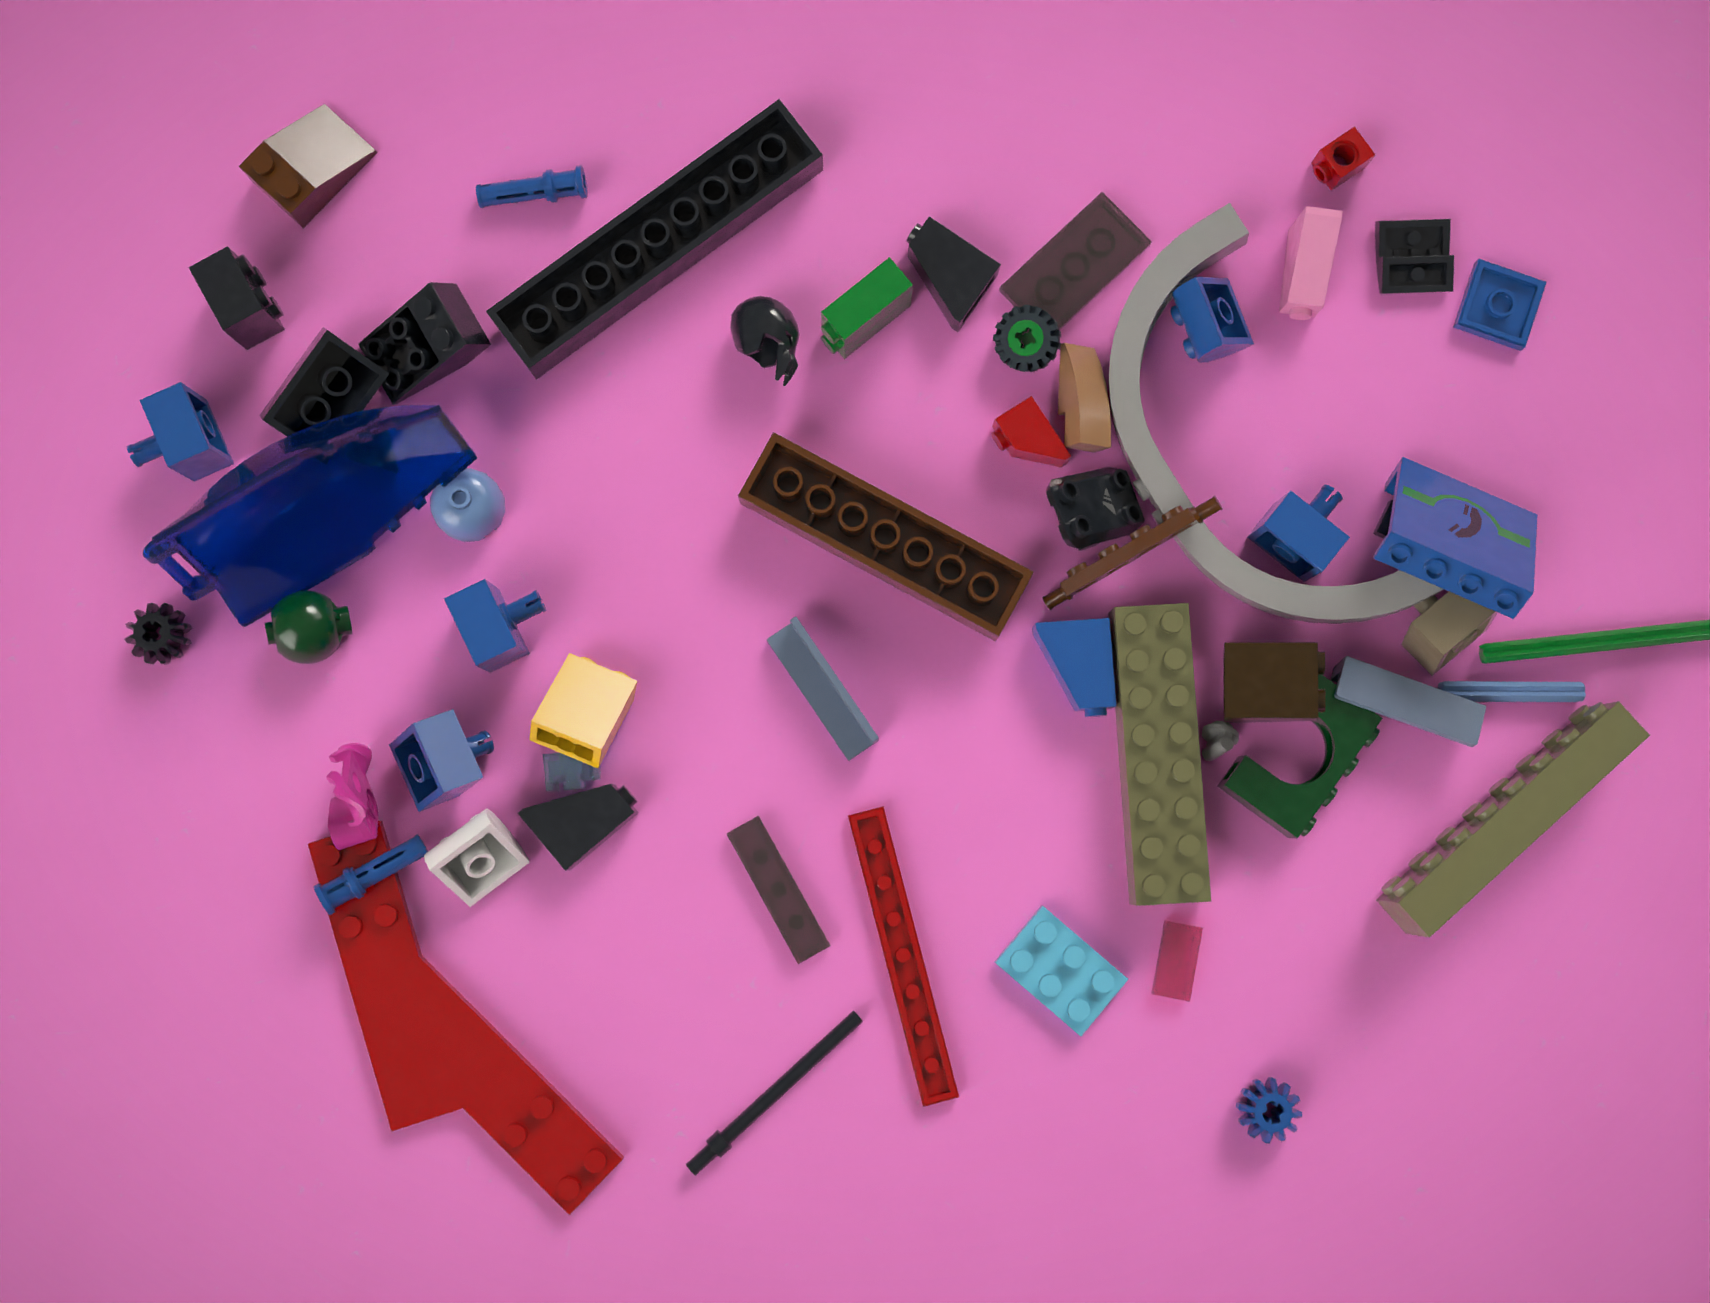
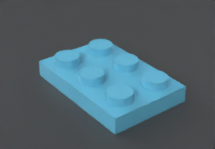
(1061, 970)

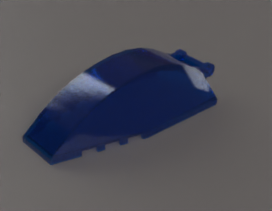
(310, 505)

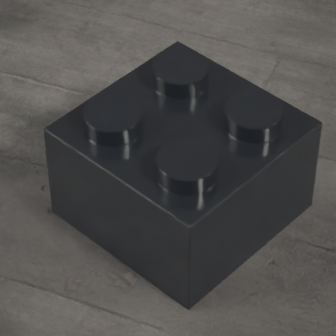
(238, 297)

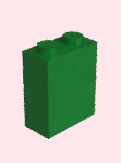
(865, 308)

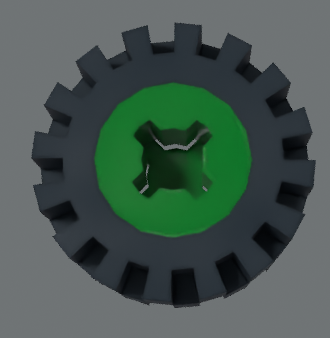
(1039, 342)

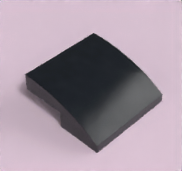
(1414, 256)

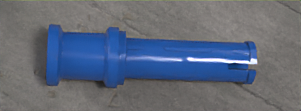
(548, 186)
(356, 881)

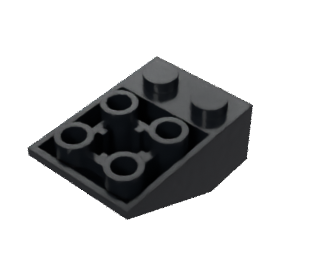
(425, 340)

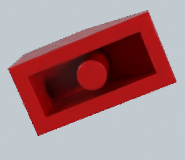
(1029, 435)

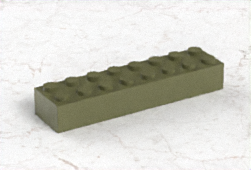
(1159, 755)
(1511, 817)

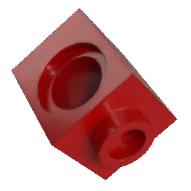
(1352, 149)

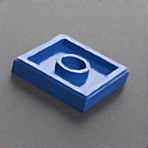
(1499, 304)

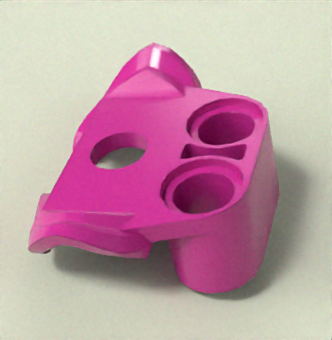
(354, 809)

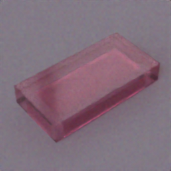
(1177, 960)

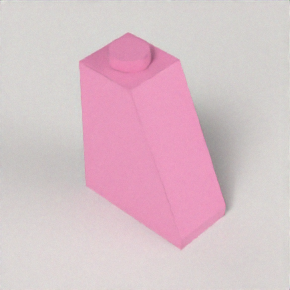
(1309, 261)

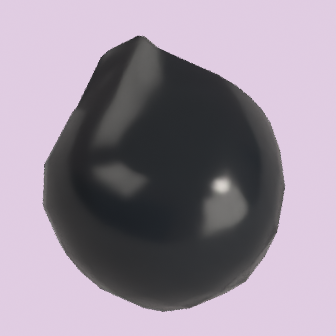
(767, 334)

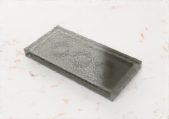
(1077, 262)

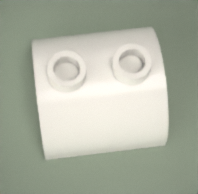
(476, 857)

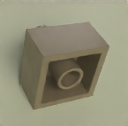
(1445, 629)

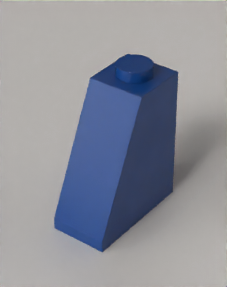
(1081, 661)

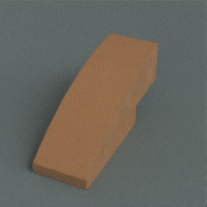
(1083, 399)

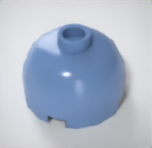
(468, 506)

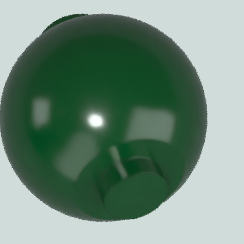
(307, 627)

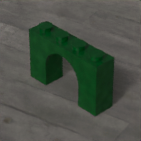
(1292, 806)

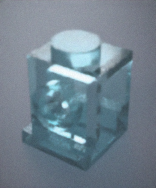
(567, 771)

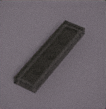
(778, 889)

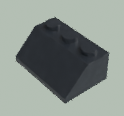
(323, 385)

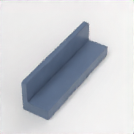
(822, 689)
(1408, 701)

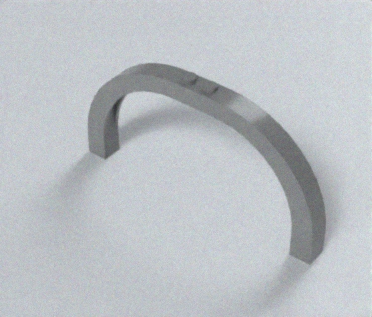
(1176, 264)

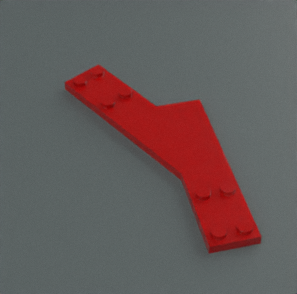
(439, 1051)

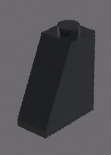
(950, 269)
(580, 822)

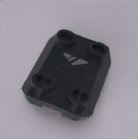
(1095, 506)

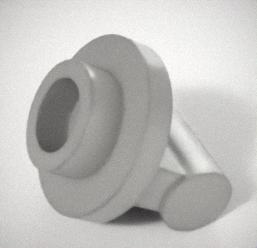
(1219, 738)

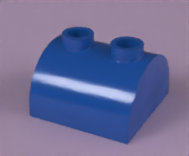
(1210, 318)

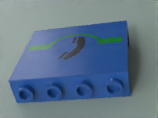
(1460, 538)

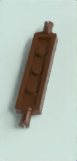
(1142, 542)

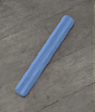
(1515, 691)

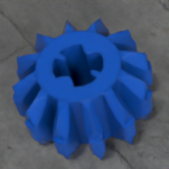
(1281, 1114)

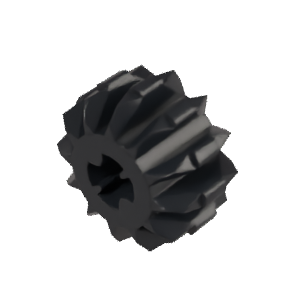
(171, 633)

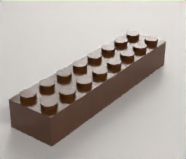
(884, 536)

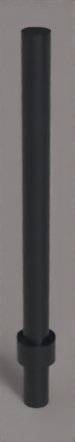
(720, 1142)

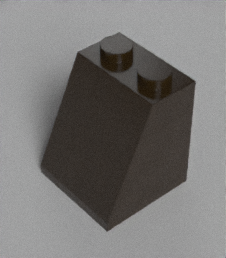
(1272, 682)

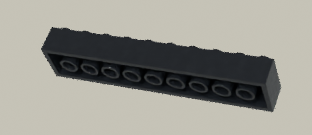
(657, 239)

